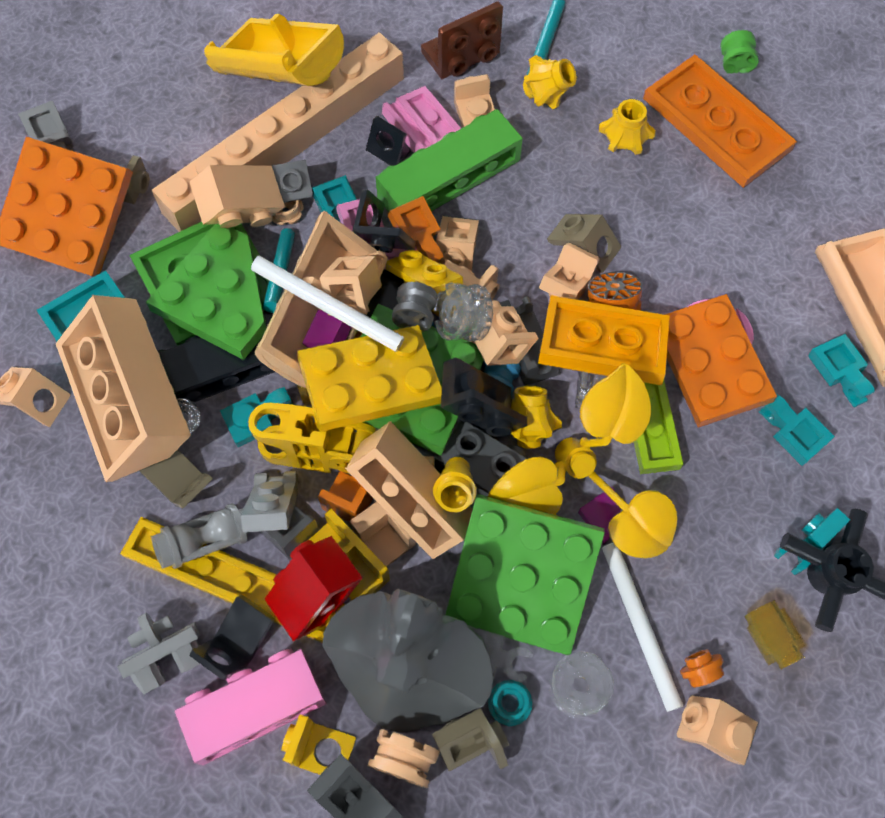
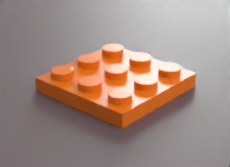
(63, 206)

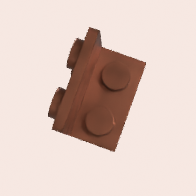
(466, 41)

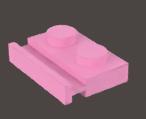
(420, 118)

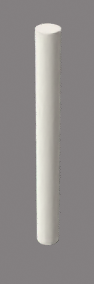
(327, 303)
(642, 628)

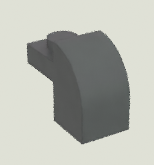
(349, 794)

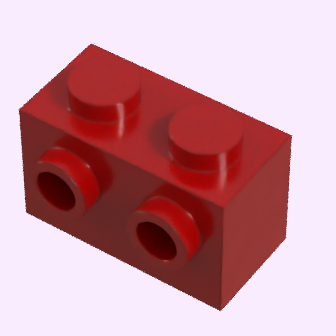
(312, 587)

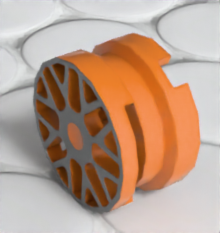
(616, 293)

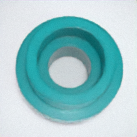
(524, 698)

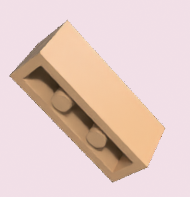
(403, 486)

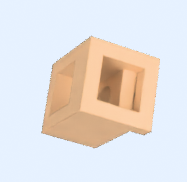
(352, 281)
(507, 337)

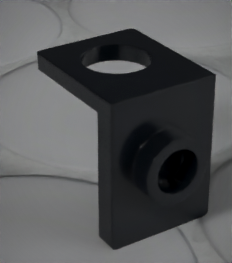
(388, 144)
(379, 237)
(235, 639)

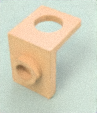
(19, 388)

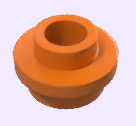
(702, 668)

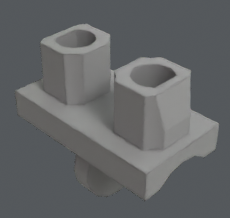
(144, 665)

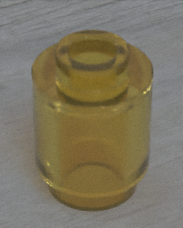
(775, 635)

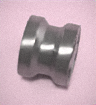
(414, 306)

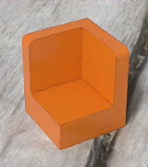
(345, 497)

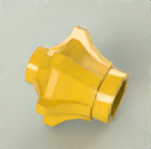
(548, 80)
(628, 127)
(541, 420)

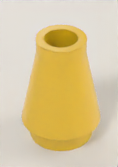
(455, 486)

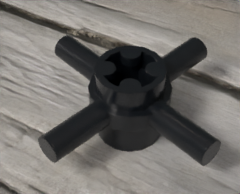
(837, 568)

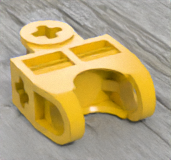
(302, 440)

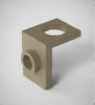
(584, 232)
(177, 479)

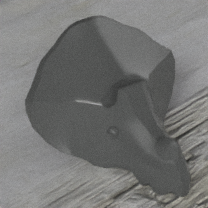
(408, 660)

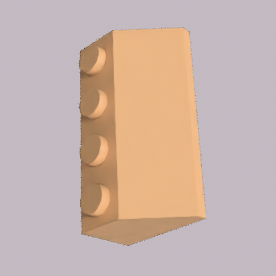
(121, 387)

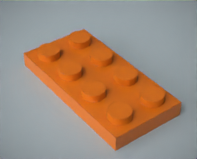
(719, 120)

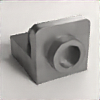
(293, 180)

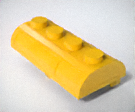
(279, 51)

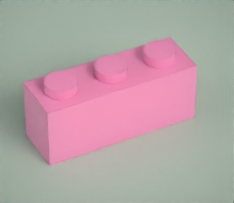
(249, 706)

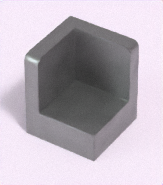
(300, 529)

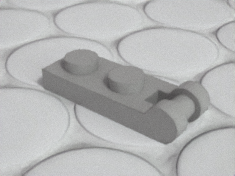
(270, 502)

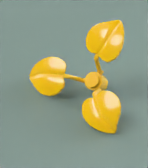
(611, 409)

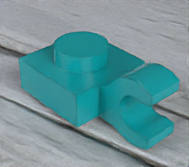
(842, 363)
(237, 415)
(800, 433)
(819, 533)

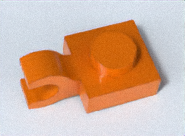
(420, 224)

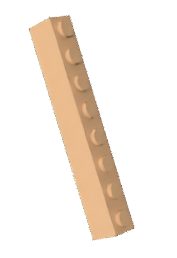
(290, 124)

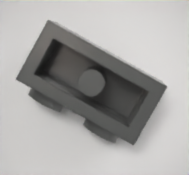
(485, 455)

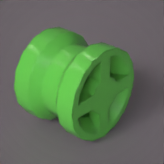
(739, 52)

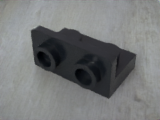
(479, 399)

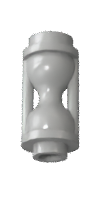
(185, 541)

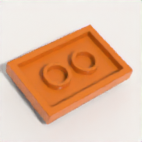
(715, 362)

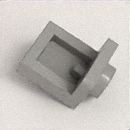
(46, 125)

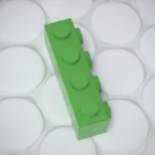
(452, 164)

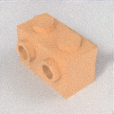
(237, 195)

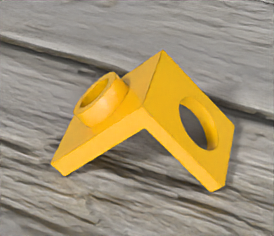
(303, 738)

